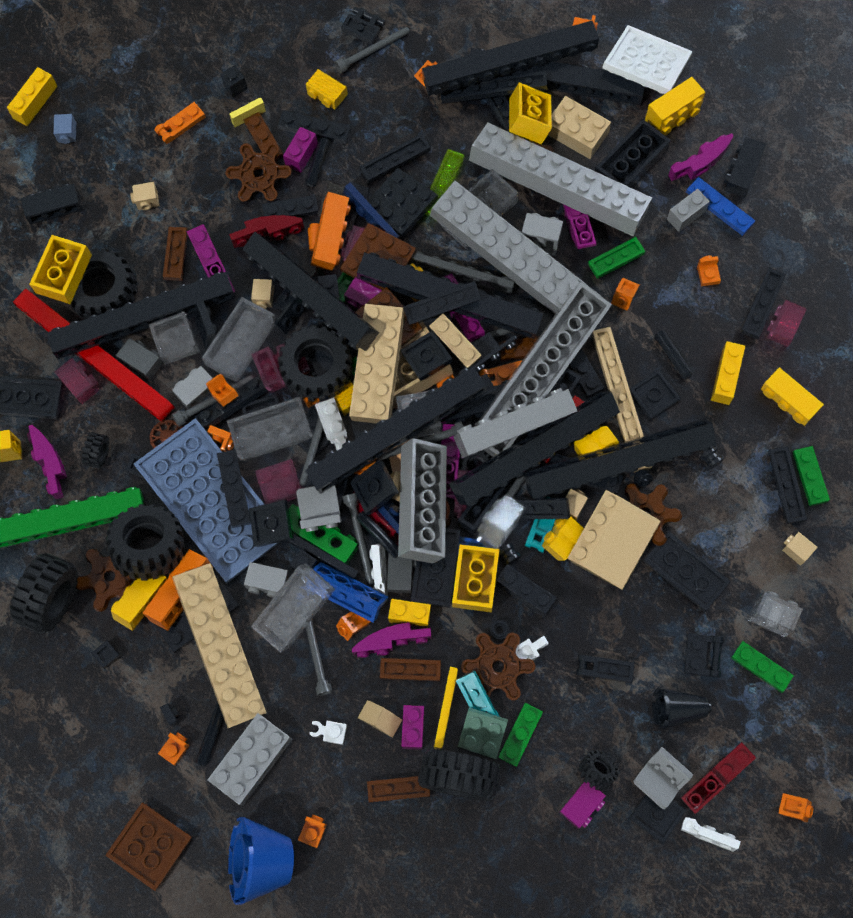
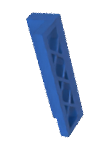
(345, 595)

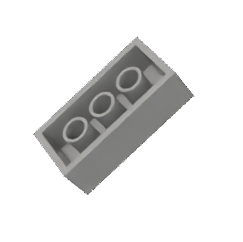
(250, 759)

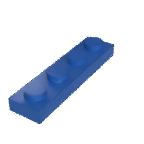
(723, 207)

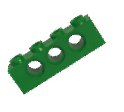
(343, 553)

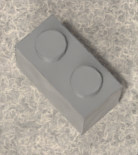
(688, 210)
(193, 388)
(265, 579)

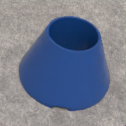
(258, 861)

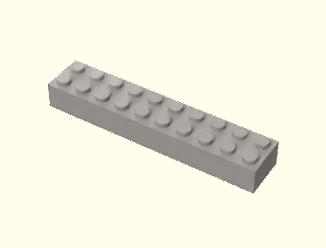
(560, 179)
(504, 247)
(550, 354)

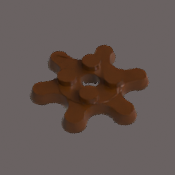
(253, 161)
(655, 504)
(96, 580)
(506, 654)

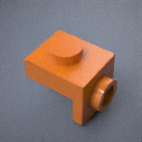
(221, 390)

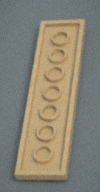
(219, 645)

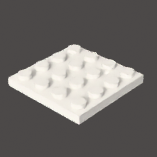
(647, 60)

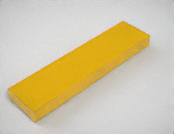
(445, 708)

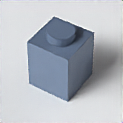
(65, 128)

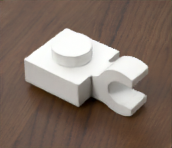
(529, 650)

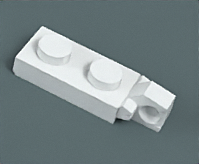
(332, 422)
(379, 570)
(709, 835)

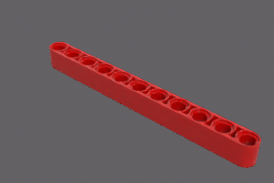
(98, 358)

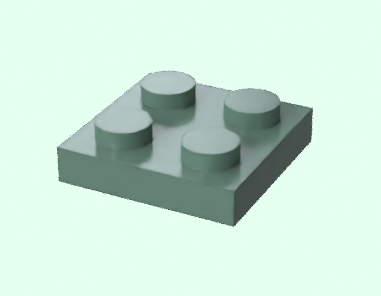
(482, 733)

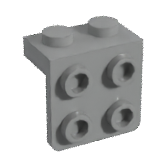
(318, 508)
(662, 778)

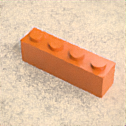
(329, 232)
(166, 604)

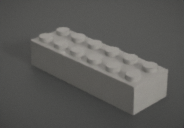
(512, 424)
(422, 501)

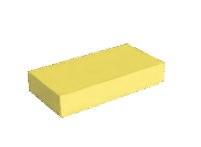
(251, 108)

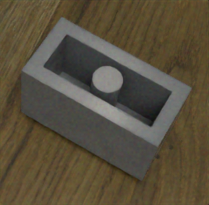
(139, 359)
(400, 575)

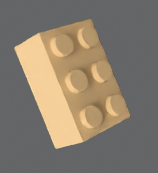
(578, 127)

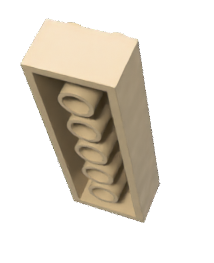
(378, 365)

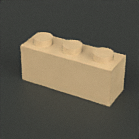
(455, 341)

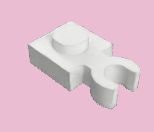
(332, 732)

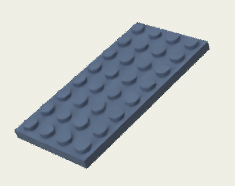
(190, 484)

